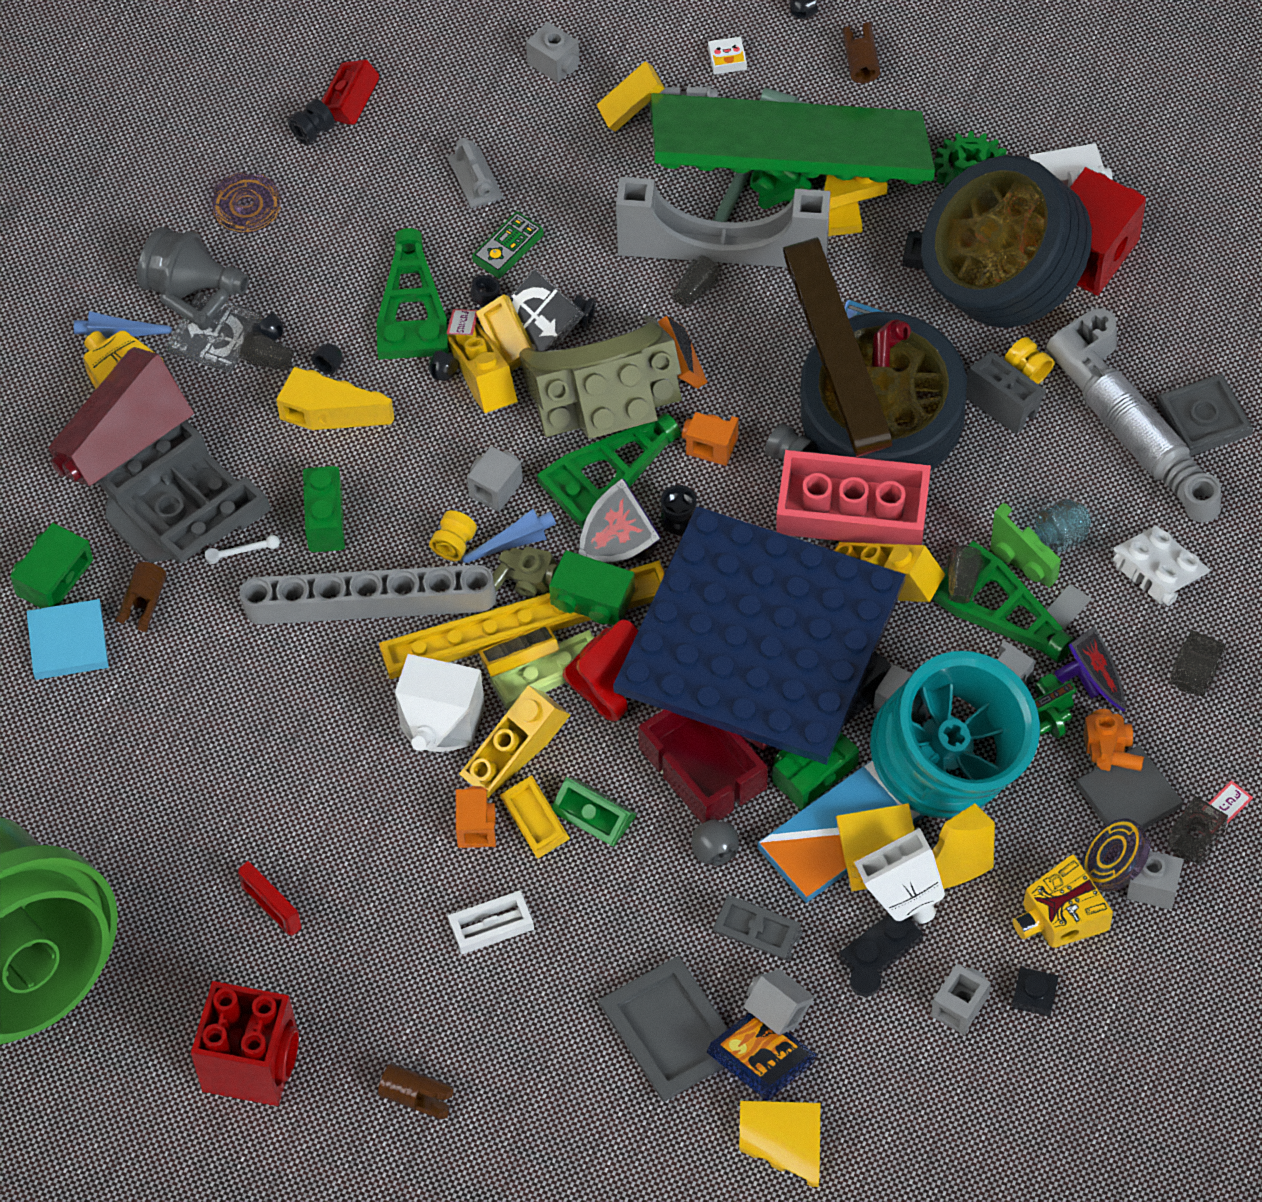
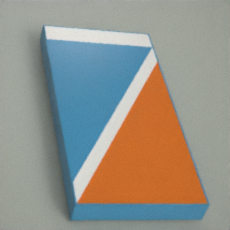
(809, 845)

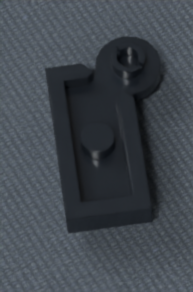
(877, 951)

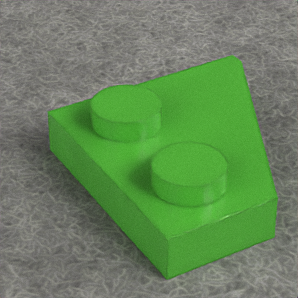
(1023, 549)

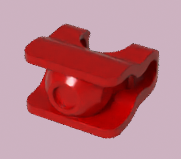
(598, 666)

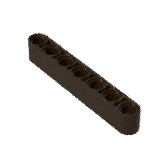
(837, 347)

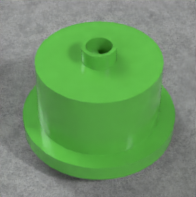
(53, 931)

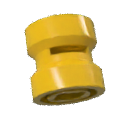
(1029, 360)
(451, 538)

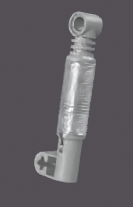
(1129, 413)

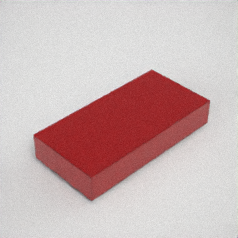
(269, 899)

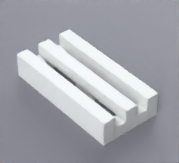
(494, 935)

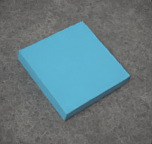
(67, 639)

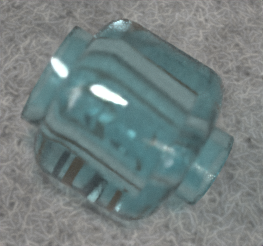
(1063, 524)

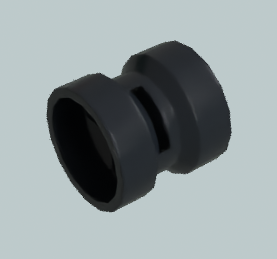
(311, 122)
(677, 508)

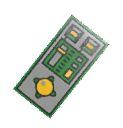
(507, 245)

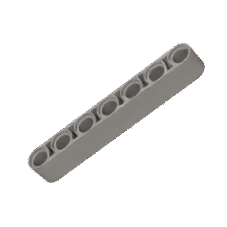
(385, 601)

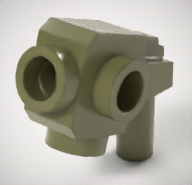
(529, 568)

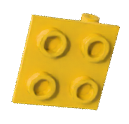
(868, 832)

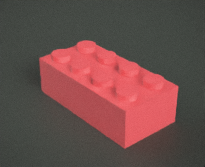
(852, 499)

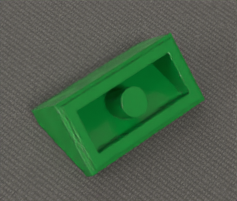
(592, 811)

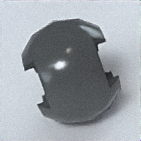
(715, 842)

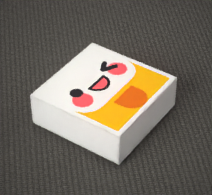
(727, 55)

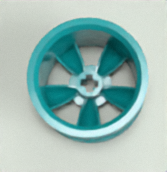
(915, 758)

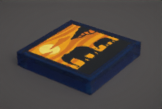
(761, 1056)

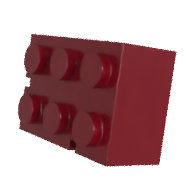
(702, 763)

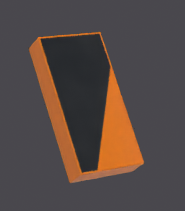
(689, 364)

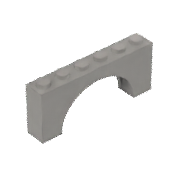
(657, 229)

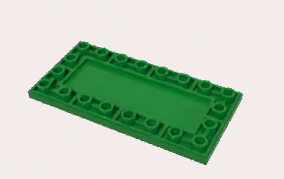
(790, 138)

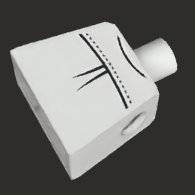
(904, 877)

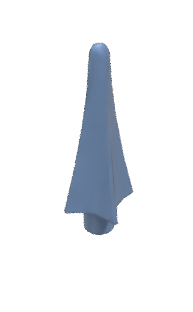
(111, 325)
(523, 531)

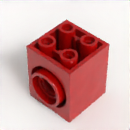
(1116, 225)
(245, 1043)

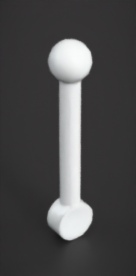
(213, 555)

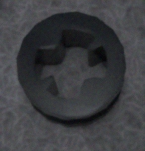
(588, 307)

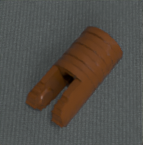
(862, 54)
(142, 593)
(415, 1091)

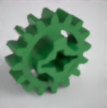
(963, 154)

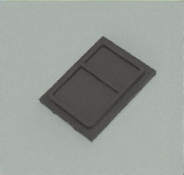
(666, 1027)

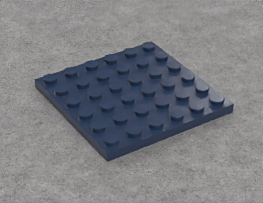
(760, 634)

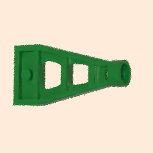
(413, 337)
(576, 492)
(995, 620)

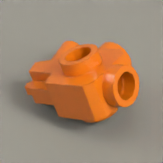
(1106, 741)

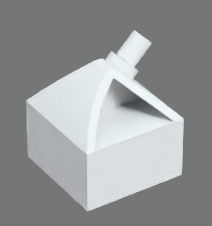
(439, 704)

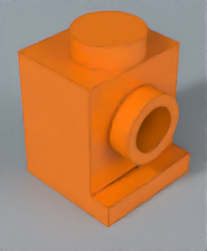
(710, 437)
(475, 818)

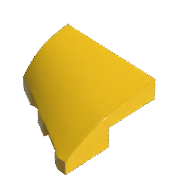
(965, 847)
(783, 1135)

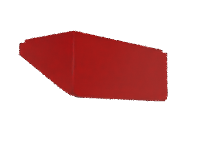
(350, 90)

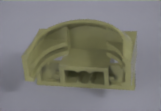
(604, 382)

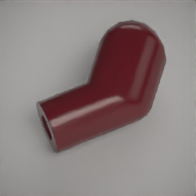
(885, 339)

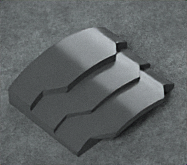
(178, 498)

